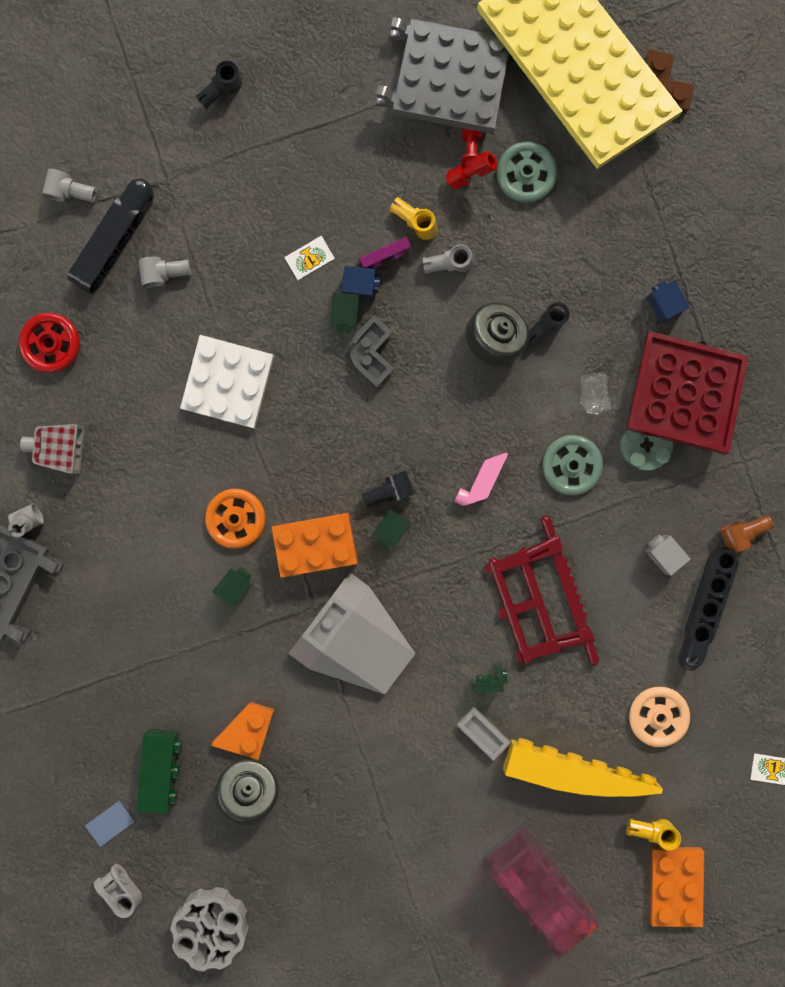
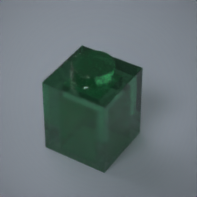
(345, 312)
(390, 530)
(233, 586)

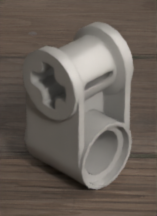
(120, 888)

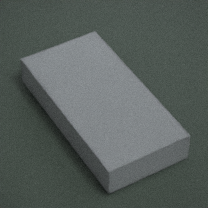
(483, 733)

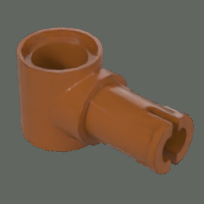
(739, 535)

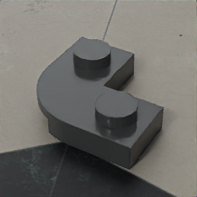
(364, 352)

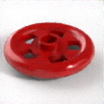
(38, 360)

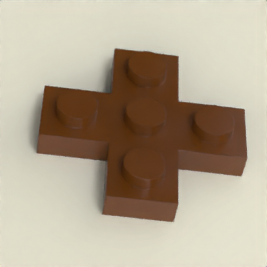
(661, 66)

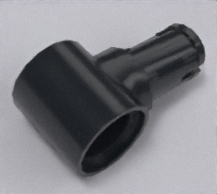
(219, 85)
(546, 323)
(394, 488)

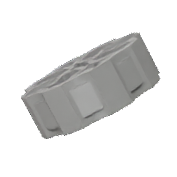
(192, 923)

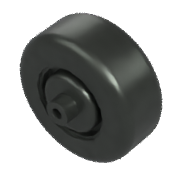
(497, 334)
(246, 791)

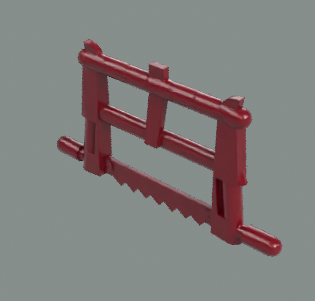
(552, 644)

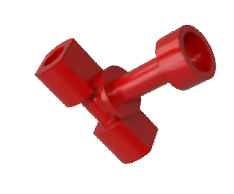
(471, 162)

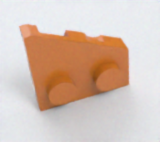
(246, 732)

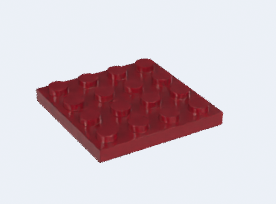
(687, 393)

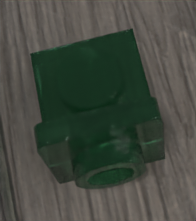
(486, 684)

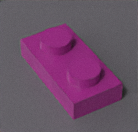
(394, 250)

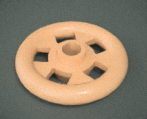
(672, 700)

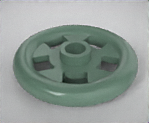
(540, 188)
(560, 483)

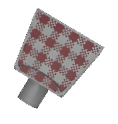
(56, 447)

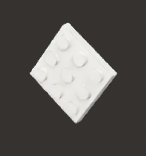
(227, 381)

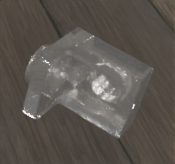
(594, 392)

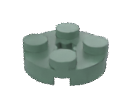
(638, 457)

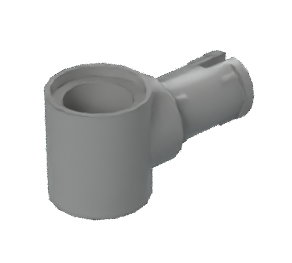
(60, 186)
(447, 260)
(157, 271)
(25, 520)

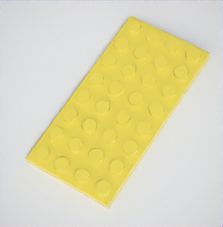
(583, 71)

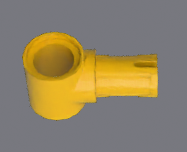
(414, 218)
(654, 831)

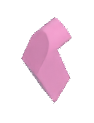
(484, 481)

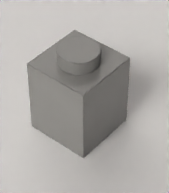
(667, 554)

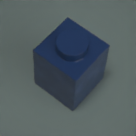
(360, 282)
(667, 300)

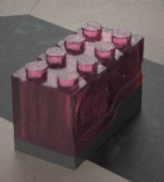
(541, 890)

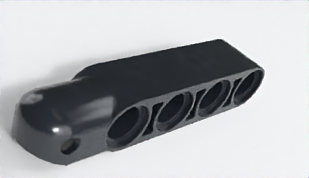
(111, 236)
(697, 648)

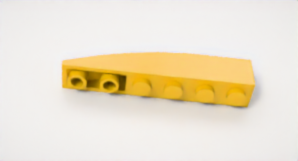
(572, 774)

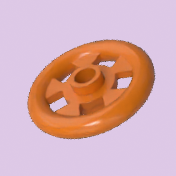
(227, 498)

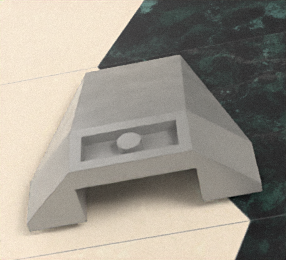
(355, 639)

